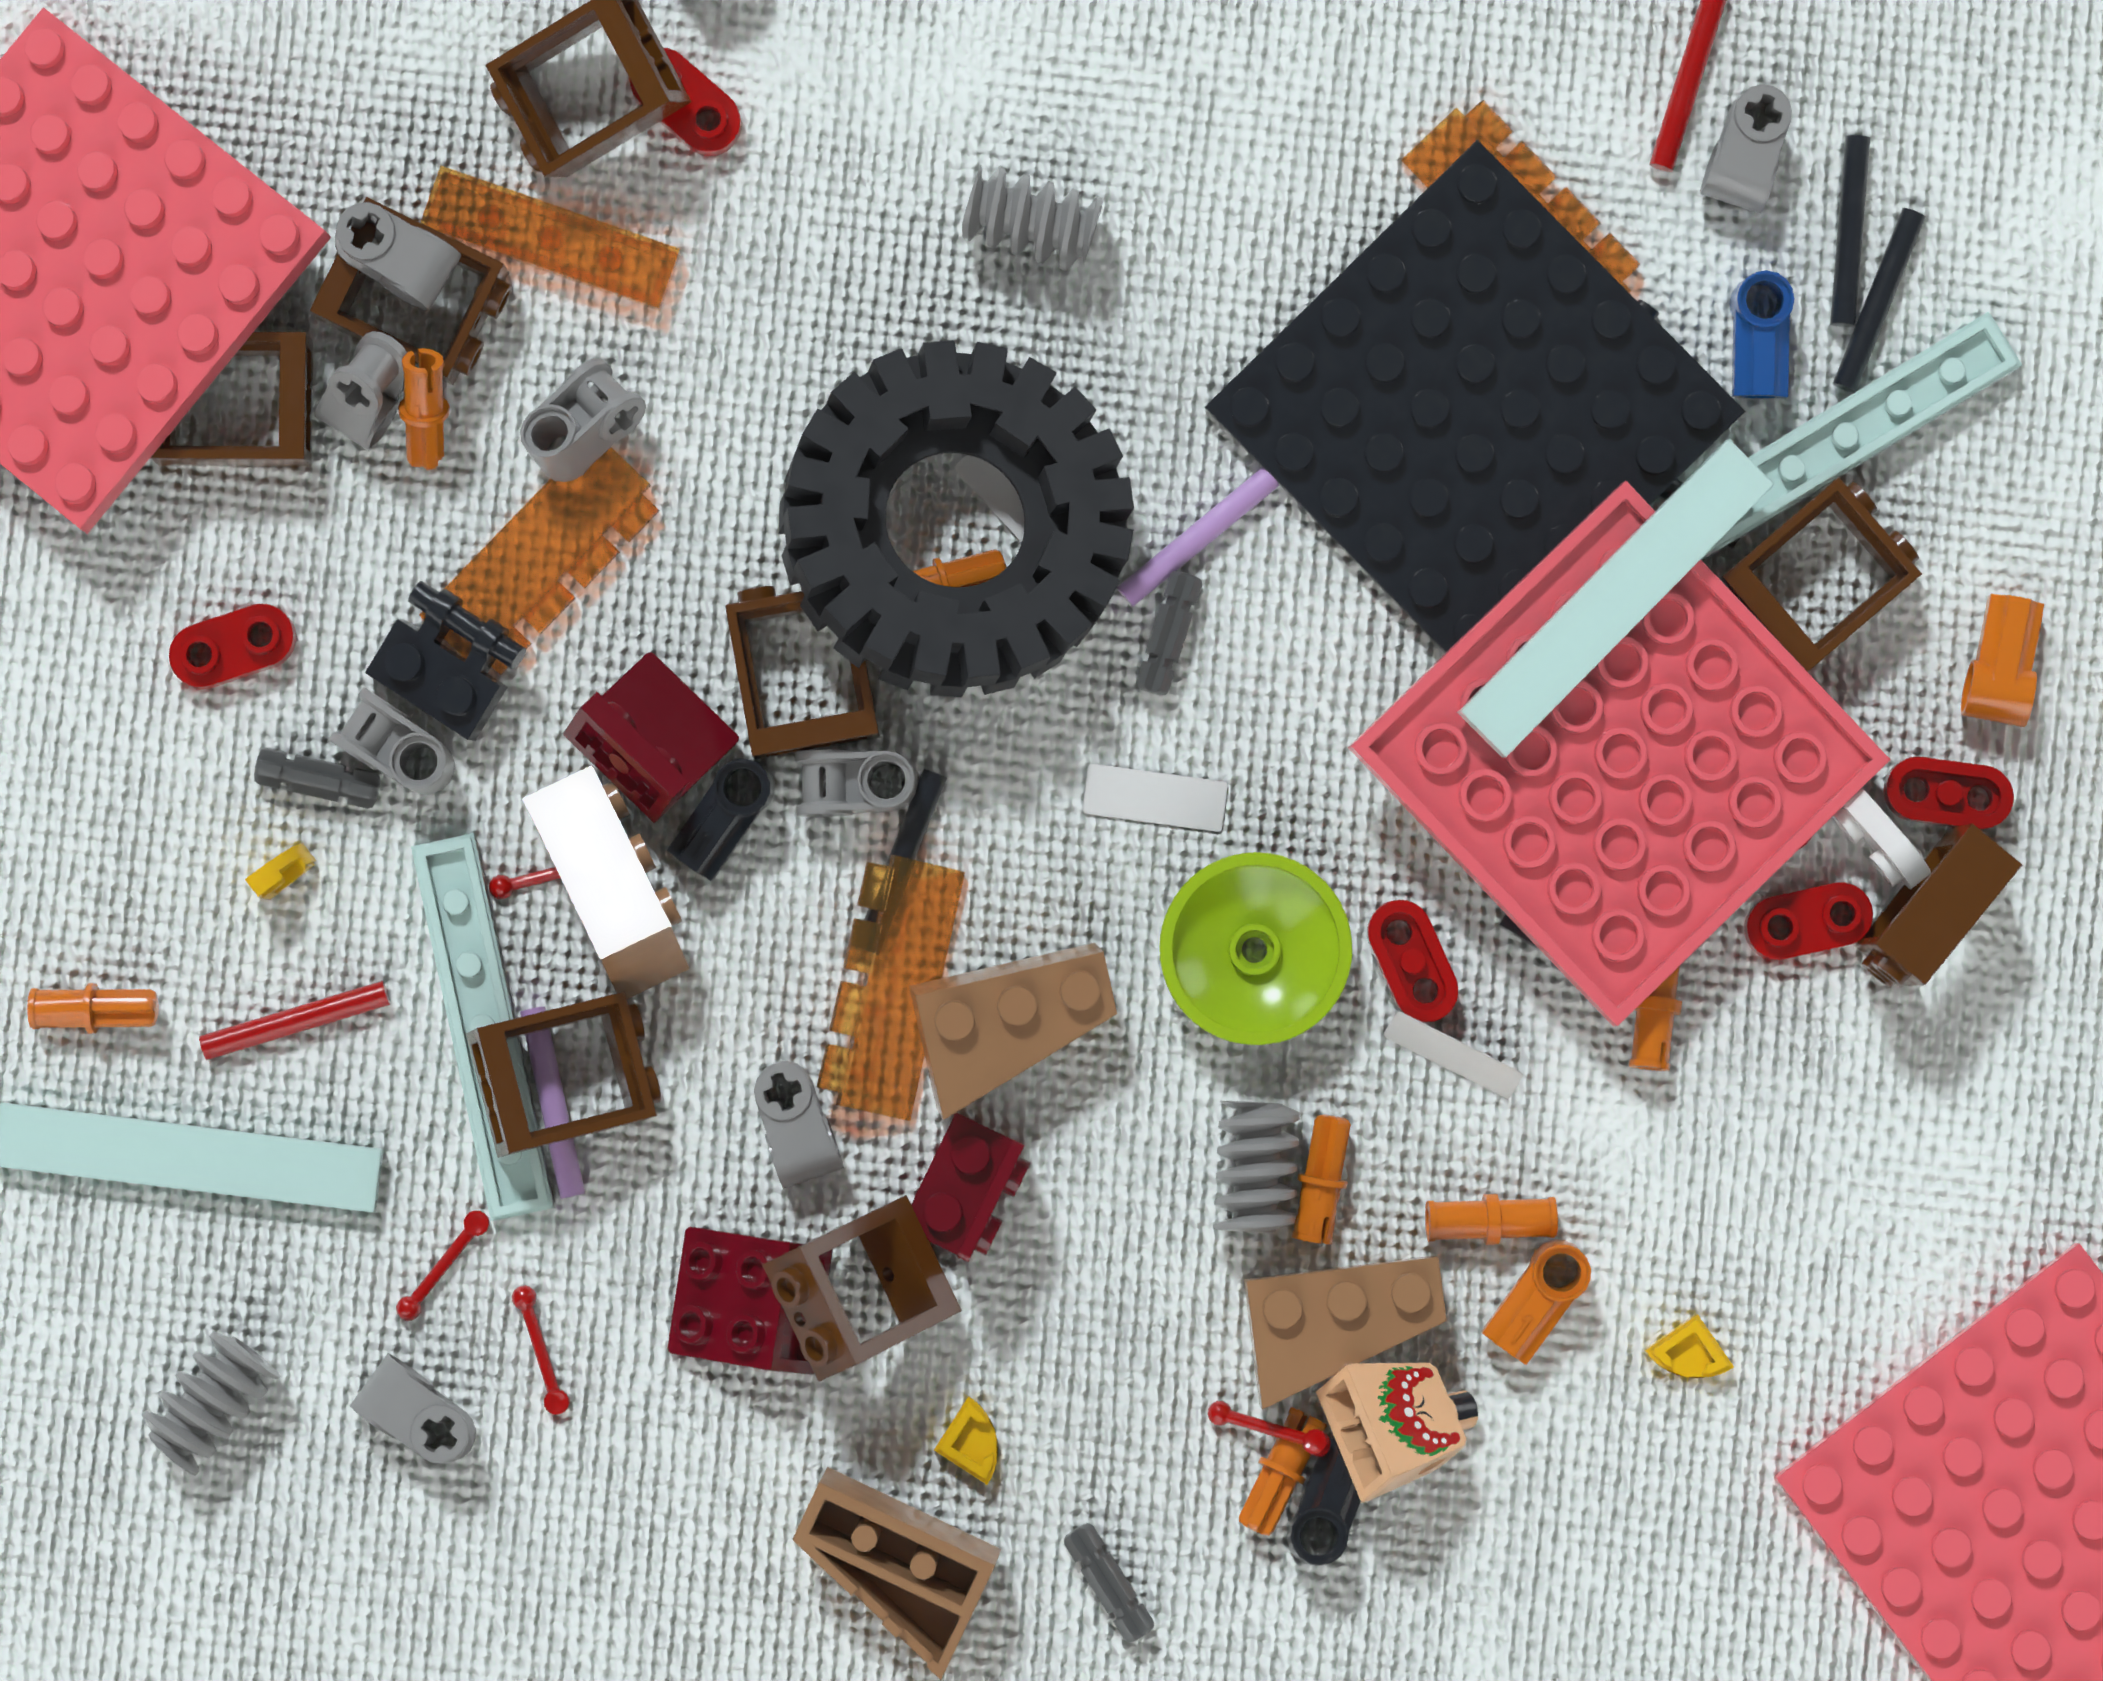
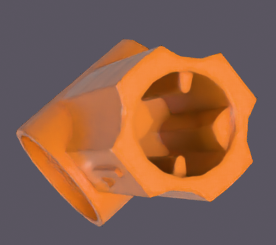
(2001, 678)
(1533, 1305)

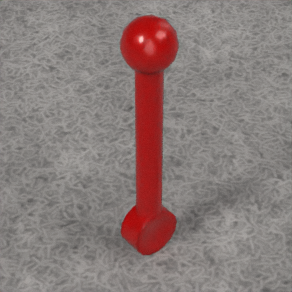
(502, 886)
(475, 1224)
(556, 1399)
(1314, 1441)

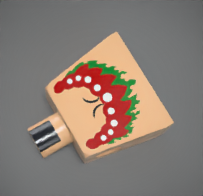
(1394, 1422)

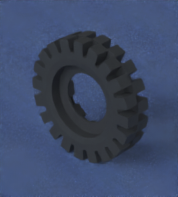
(976, 408)

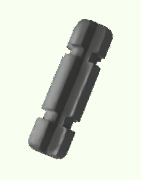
(1169, 633)
(317, 778)
(1108, 1582)

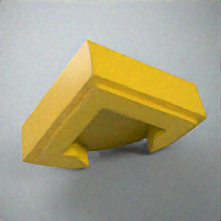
(281, 871)
(1689, 1351)
(971, 1441)

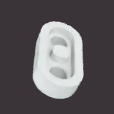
(1894, 854)

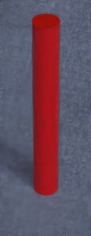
(1687, 84)
(294, 1020)

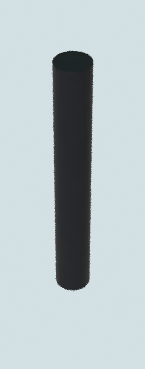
(1850, 231)
(1879, 300)
(915, 821)

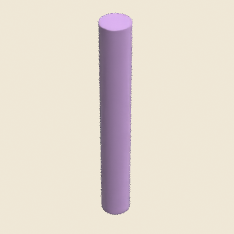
(1198, 536)
(553, 1108)

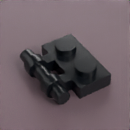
(437, 678)

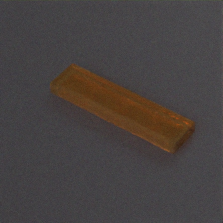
(551, 238)

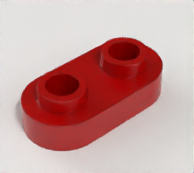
(704, 96)
(231, 646)
(1947, 792)
(1808, 920)
(1415, 960)

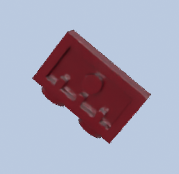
(651, 736)
(965, 1186)
(728, 1303)

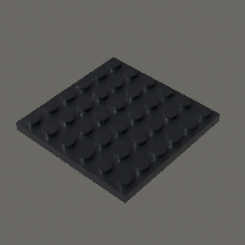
(1469, 398)

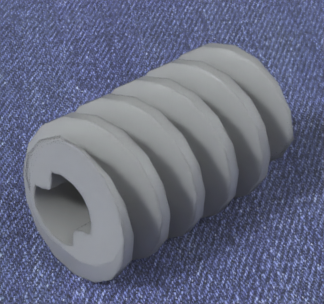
(1030, 218)
(1257, 1167)
(207, 1400)

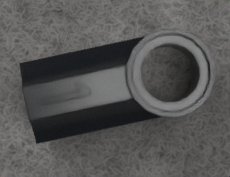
(719, 822)
(1326, 1496)

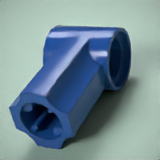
(1761, 344)

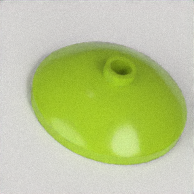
(1303, 938)

